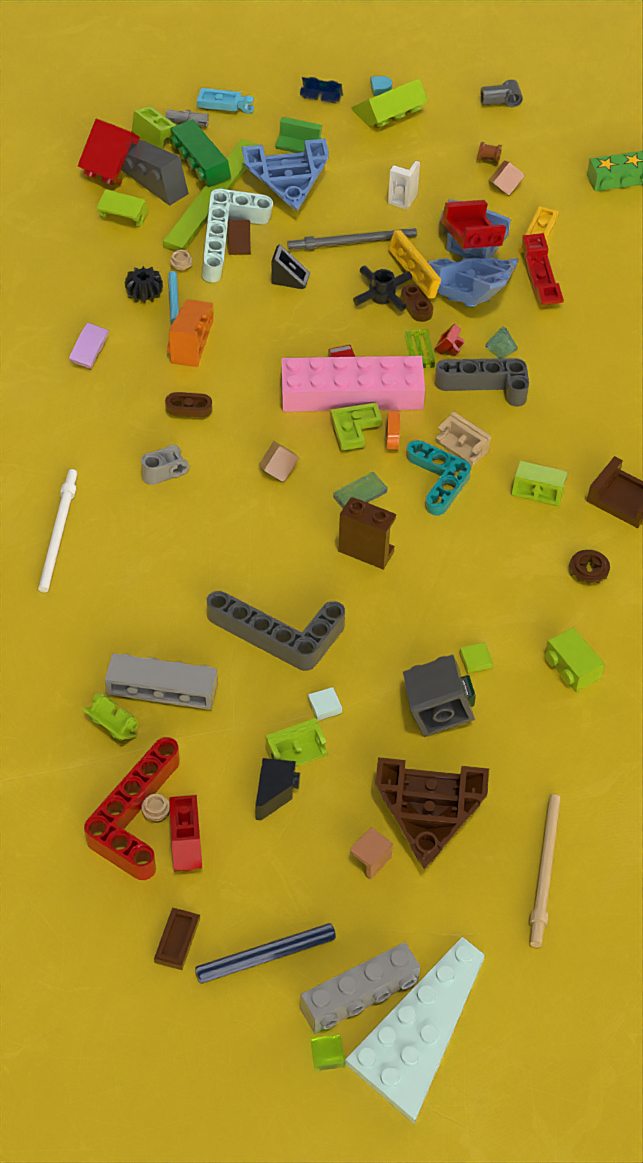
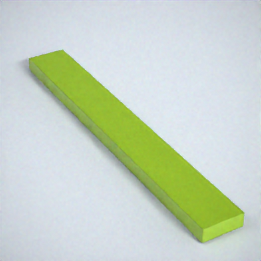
(197, 213)

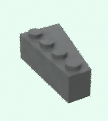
(156, 171)

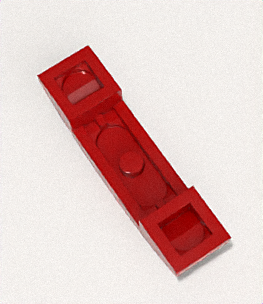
(540, 270)

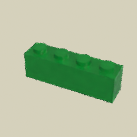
(200, 153)

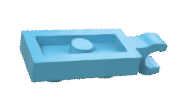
(224, 100)

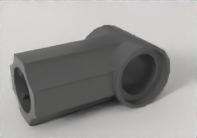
(506, 93)

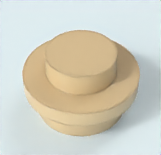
(181, 260)
(155, 807)

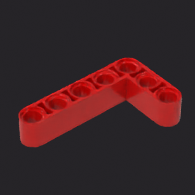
(129, 807)

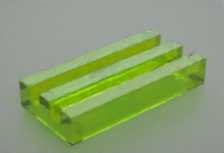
(416, 333)

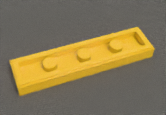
(415, 263)

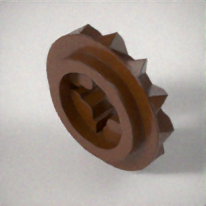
(599, 563)

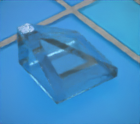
(501, 343)

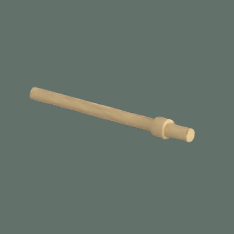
(539, 916)

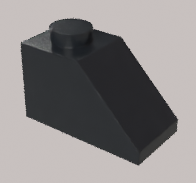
(275, 786)

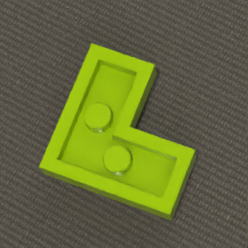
(350, 421)

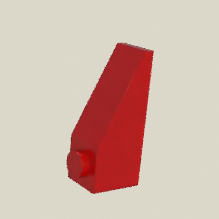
(185, 833)

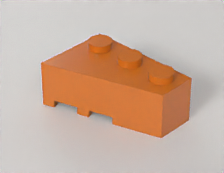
(190, 332)

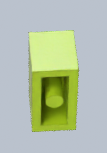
(574, 659)

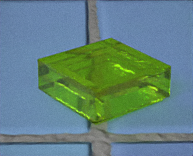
(327, 1052)

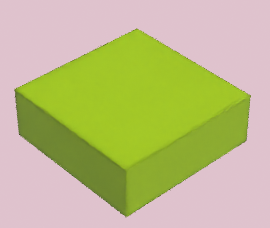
(476, 657)

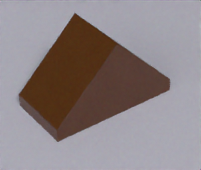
(239, 237)

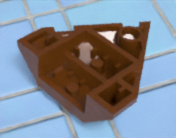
(430, 803)

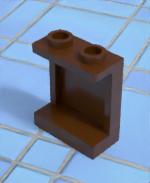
(618, 493)
(366, 532)

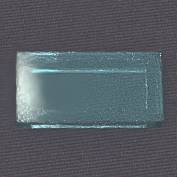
(364, 489)

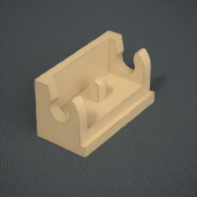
(463, 439)

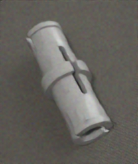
(184, 116)

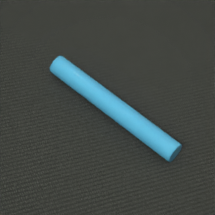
(173, 295)

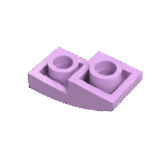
(88, 345)

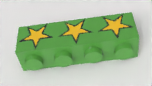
(616, 171)

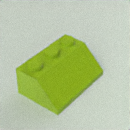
(392, 104)

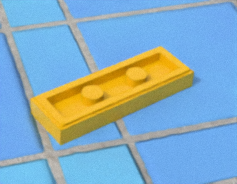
(541, 223)

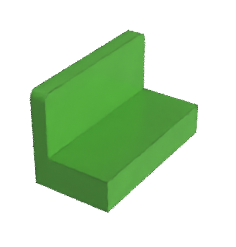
(295, 133)

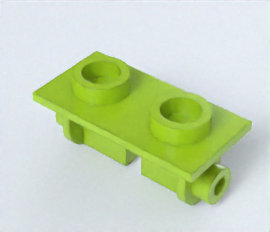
(102, 713)

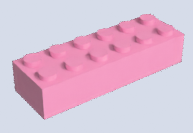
(352, 381)

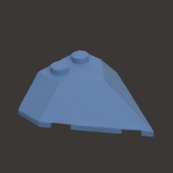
(291, 173)
(472, 278)

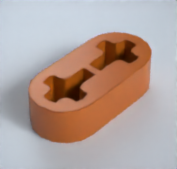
(393, 430)

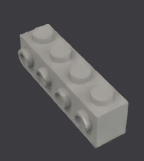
(161, 681)
(359, 988)

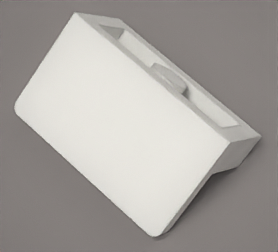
(403, 185)

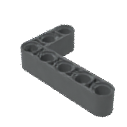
(276, 636)

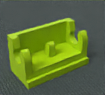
(152, 126)
(123, 205)
(539, 483)
(297, 743)

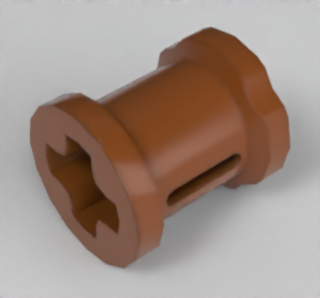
(489, 152)

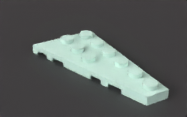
(411, 1041)

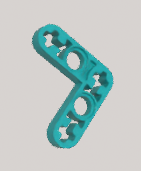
(446, 471)

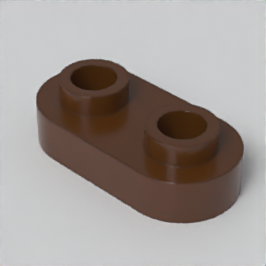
(417, 303)
(188, 404)

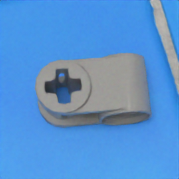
(162, 465)

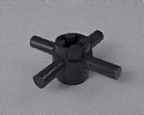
(382, 287)

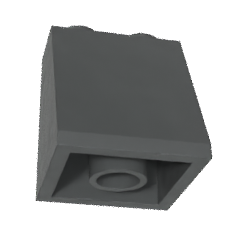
(438, 695)

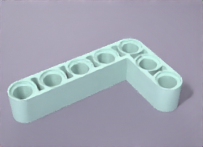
(226, 206)

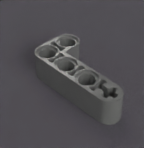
(485, 374)

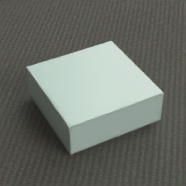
(325, 703)

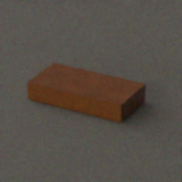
(177, 938)

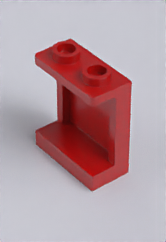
(106, 151)
(470, 225)

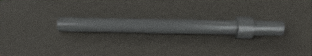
(310, 242)

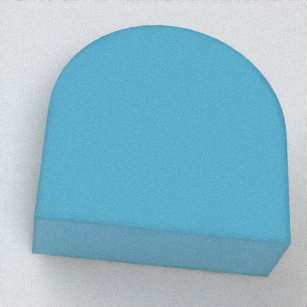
(380, 84)

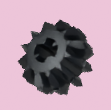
(143, 284)

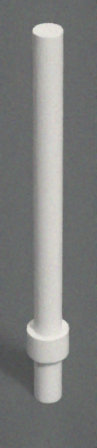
(67, 493)

